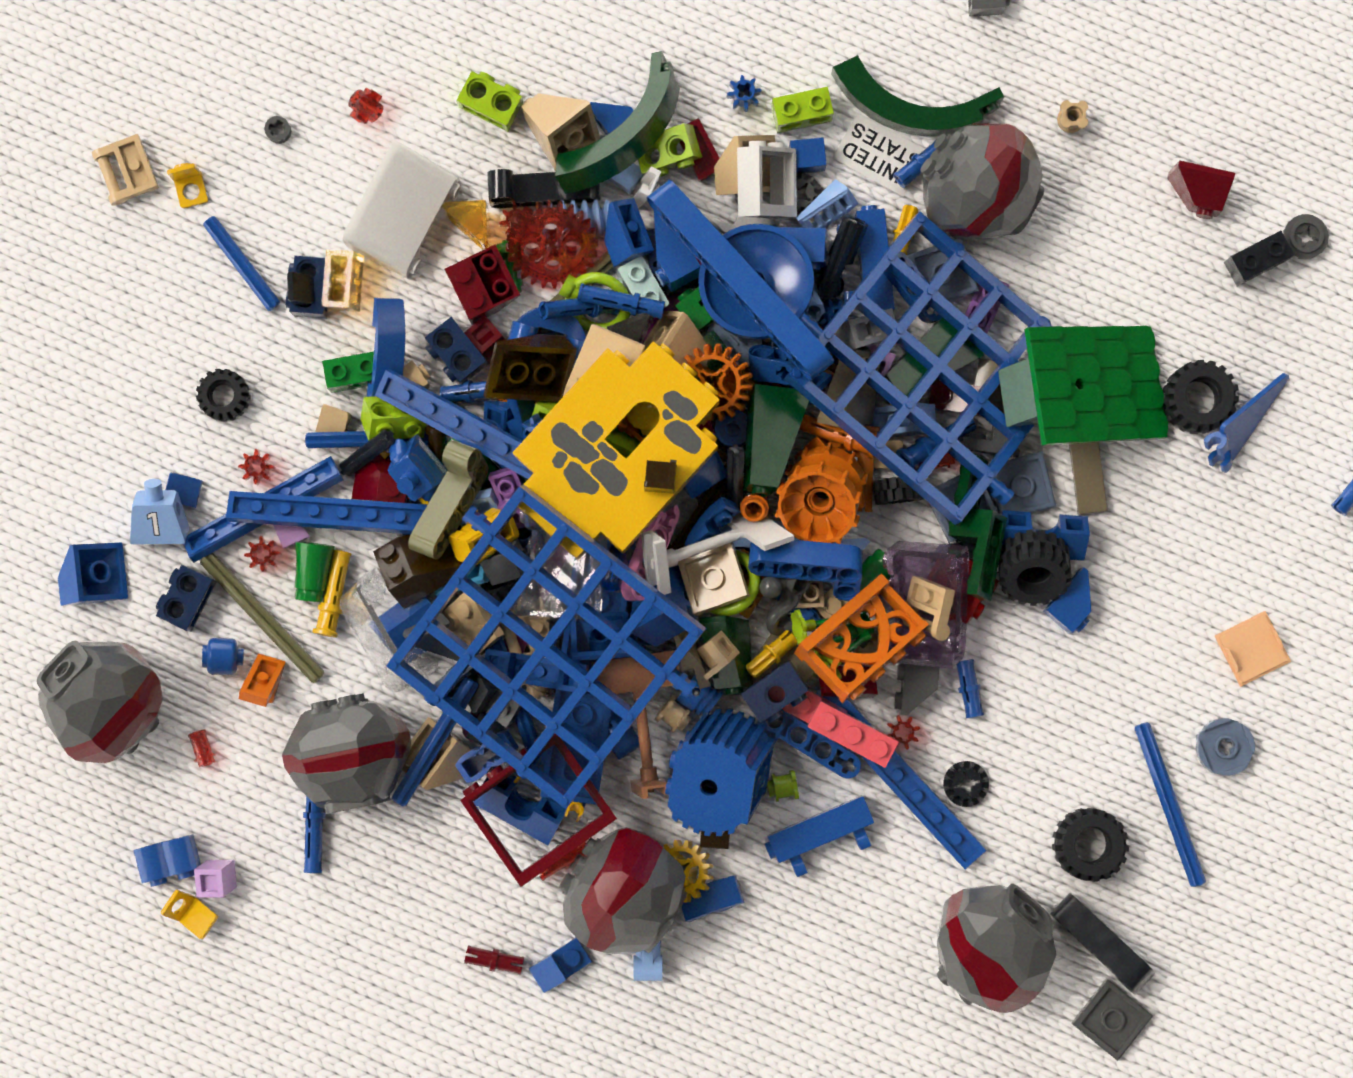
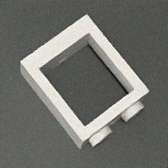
(782, 180)

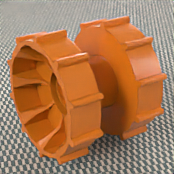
(826, 471)

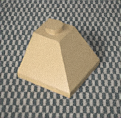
(726, 168)
(443, 767)

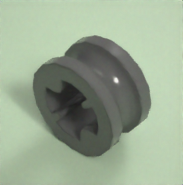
(281, 137)

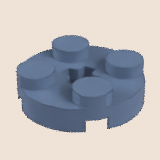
(1239, 754)

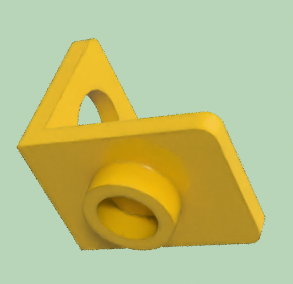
(187, 174)
(192, 913)

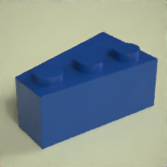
(656, 625)

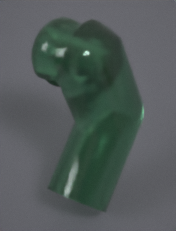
(712, 339)

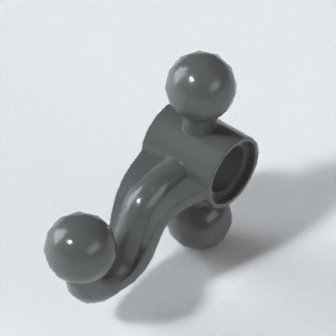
(792, 589)

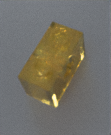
(342, 280)

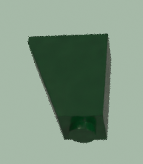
(733, 676)

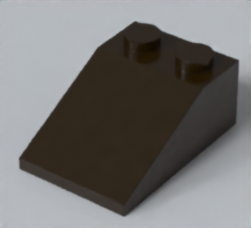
(530, 368)
(412, 574)

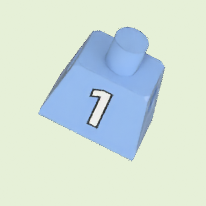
(158, 516)

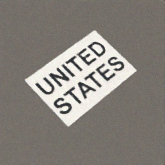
(876, 152)

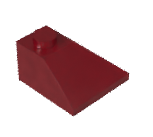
(1201, 187)
(376, 484)

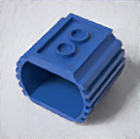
(731, 754)

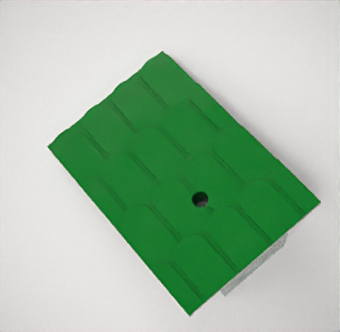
(1087, 385)

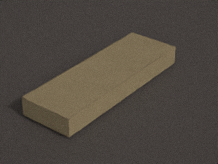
(1088, 478)

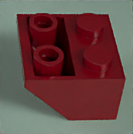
(482, 283)

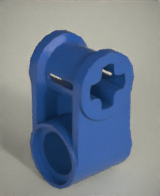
(768, 364)

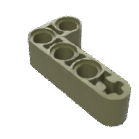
(451, 500)

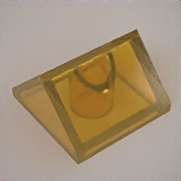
(471, 219)

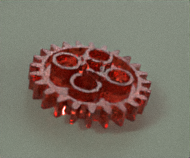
(532, 230)

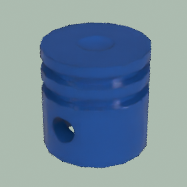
(703, 702)

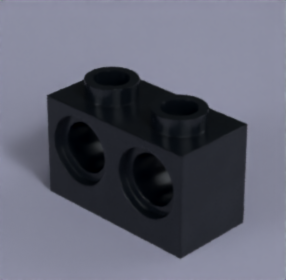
(1258, 258)

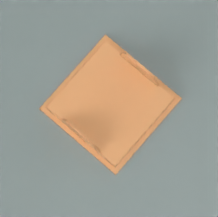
(1252, 648)

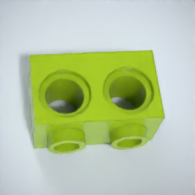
(486, 106)
(802, 109)
(668, 153)
(380, 416)

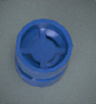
(731, 430)

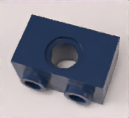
(758, 696)

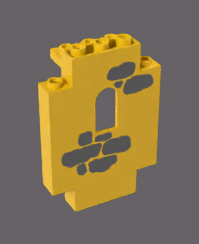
(590, 478)

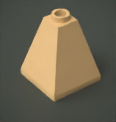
(560, 124)
(679, 335)

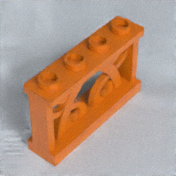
(867, 601)

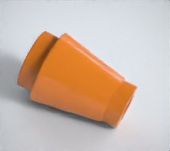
(754, 507)

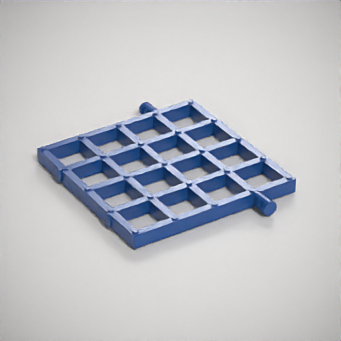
(935, 366)
(544, 646)

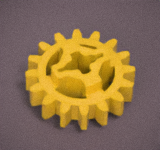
(698, 861)

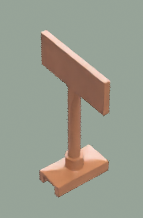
(626, 676)

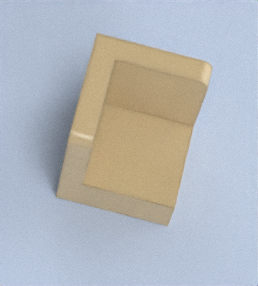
(717, 653)

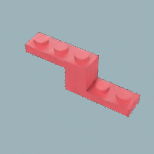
(840, 727)

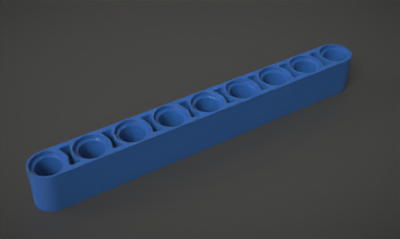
(740, 280)

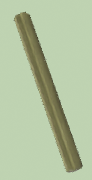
(262, 617)

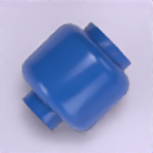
(222, 656)

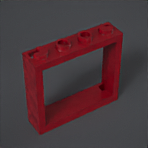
(498, 775)

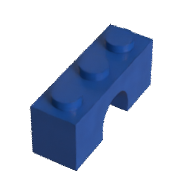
(1070, 528)
(536, 819)

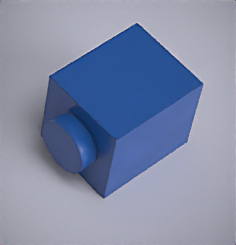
(809, 155)

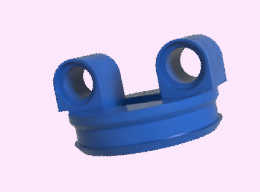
(528, 324)

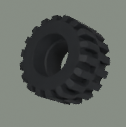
(1216, 380)
(1029, 583)
(1114, 850)

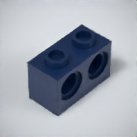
(316, 309)
(460, 348)
(192, 601)

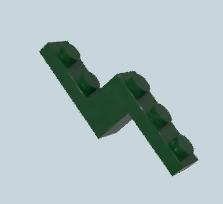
(986, 531)

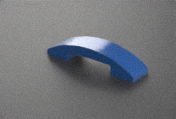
(389, 339)
(544, 675)

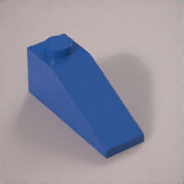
(674, 260)

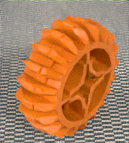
(724, 390)

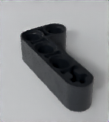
(527, 189)
(1103, 943)

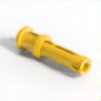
(330, 607)

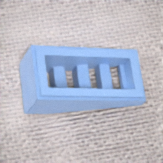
(833, 201)

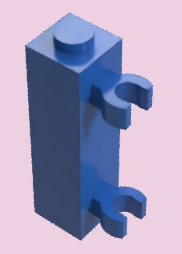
(870, 251)
(819, 830)

